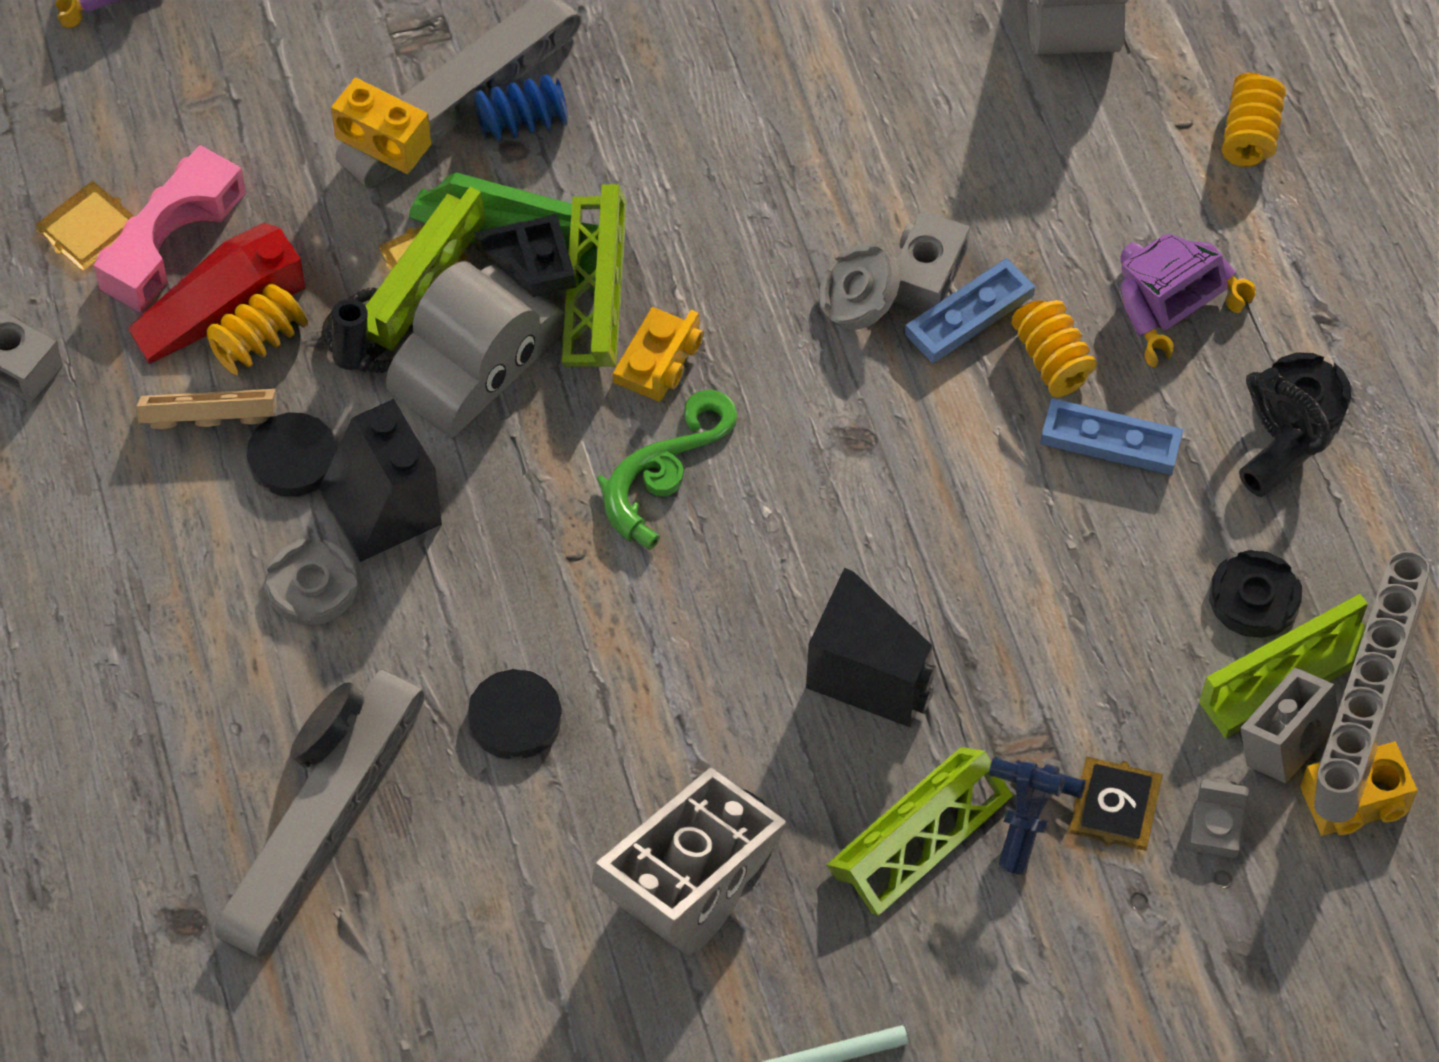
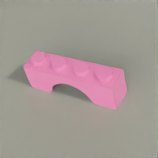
(199, 190)

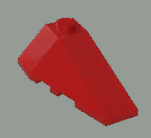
(216, 288)

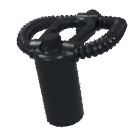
(347, 335)
(1290, 444)

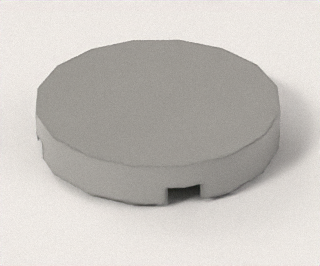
(859, 287)
(311, 581)

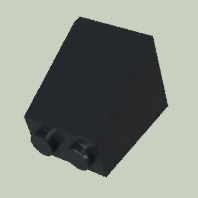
(381, 483)
(869, 654)

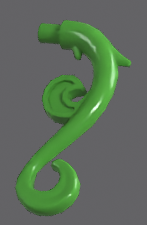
(661, 456)

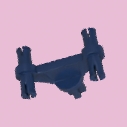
(1033, 791)

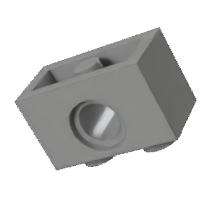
(934, 241)
(32, 362)
(1289, 725)

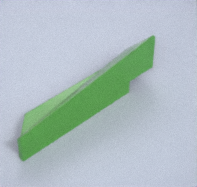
(504, 207)

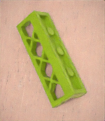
(429, 254)
(604, 280)
(1319, 647)
(909, 817)

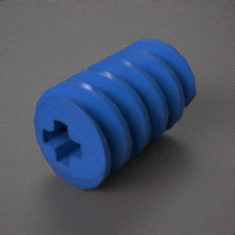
(520, 107)

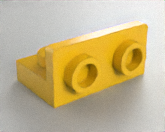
(658, 353)

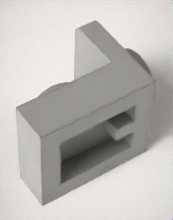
(1218, 818)

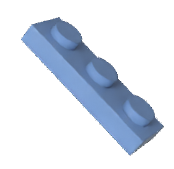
(969, 310)
(1111, 436)

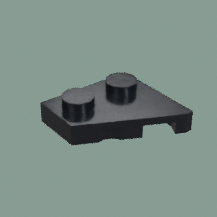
(530, 254)

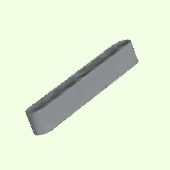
(489, 62)
(1371, 687)
(319, 816)

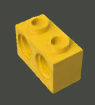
(381, 125)
(1375, 803)

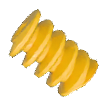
(1253, 119)
(253, 326)
(1054, 346)

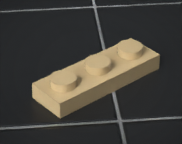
(207, 408)

